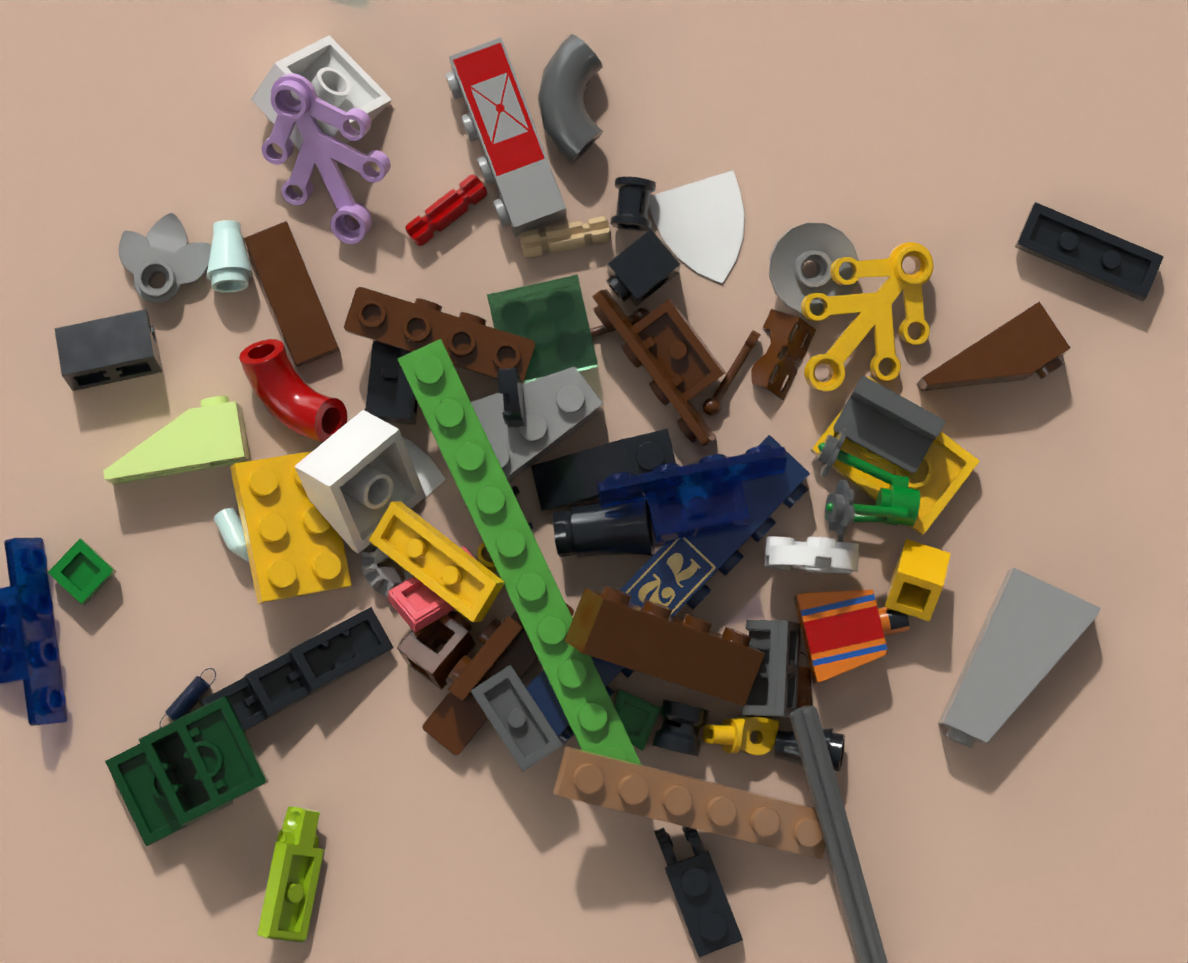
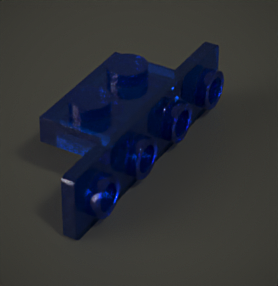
(697, 495)
(29, 634)

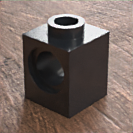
(641, 269)

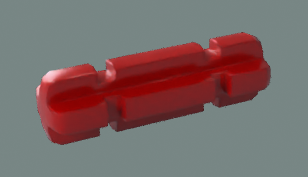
(446, 210)

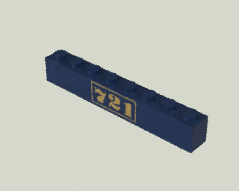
(684, 566)

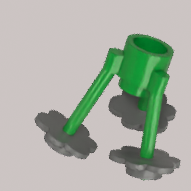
(892, 506)

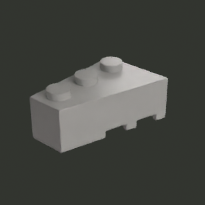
(552, 413)

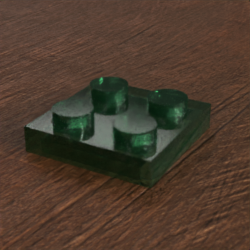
(553, 318)

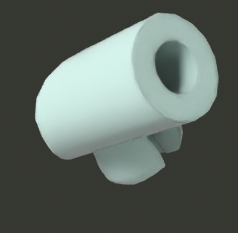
(232, 532)

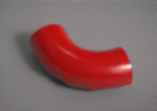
(287, 394)

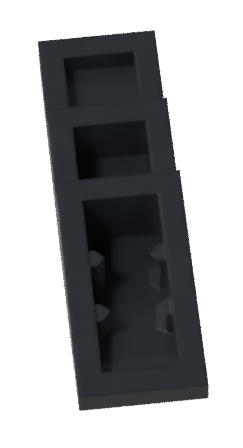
(306, 669)

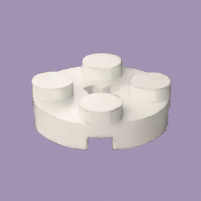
(814, 556)

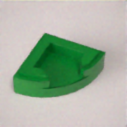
(637, 717)

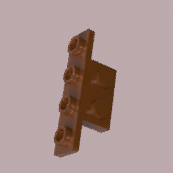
(417, 324)
(670, 354)
(459, 714)

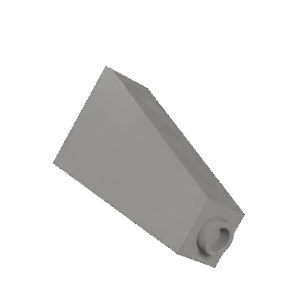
(1015, 649)

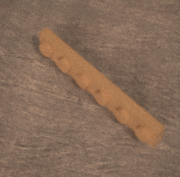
(689, 802)

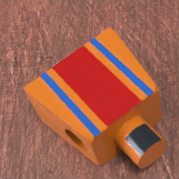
(844, 630)

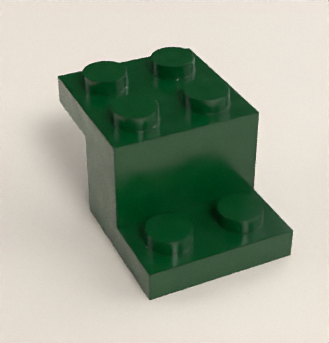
(186, 770)

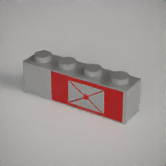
(507, 137)

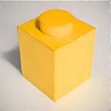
(917, 580)

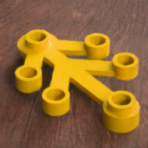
(874, 311)

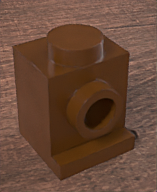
(420, 647)

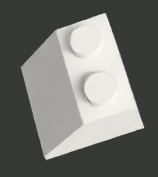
(335, 80)
(358, 477)

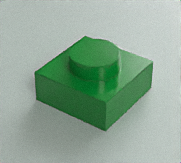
(82, 571)

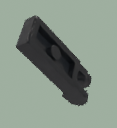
(699, 895)

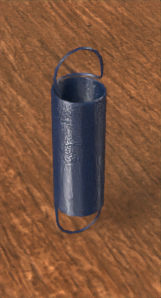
(188, 698)

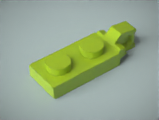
(292, 878)

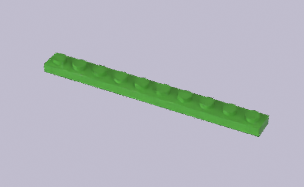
(514, 551)

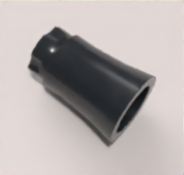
(604, 531)

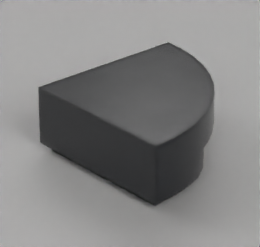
(511, 387)

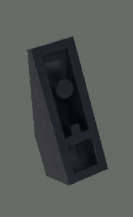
(576, 475)

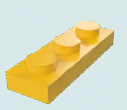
(436, 561)

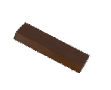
(291, 294)

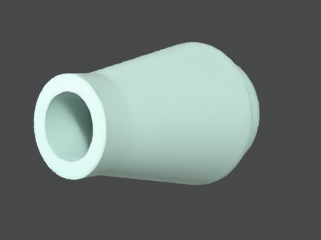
(228, 259)

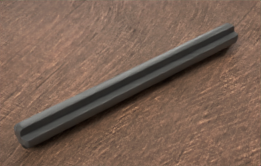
(837, 835)

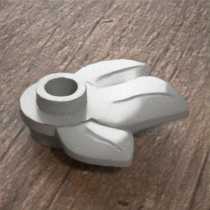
(163, 252)

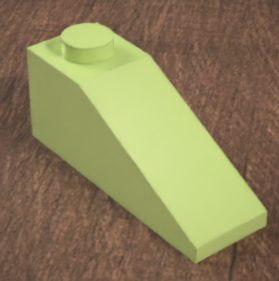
(192, 442)

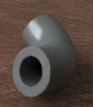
(563, 98)

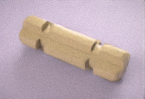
(565, 237)

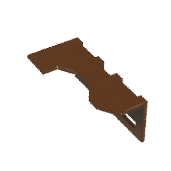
(781, 327)

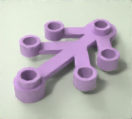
(323, 152)

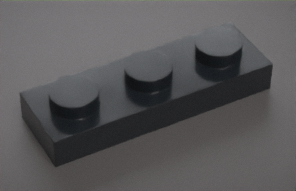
(1089, 251)

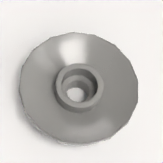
(814, 243)

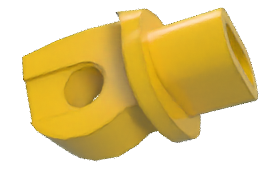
(736, 732)

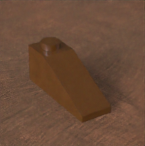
(1009, 353)

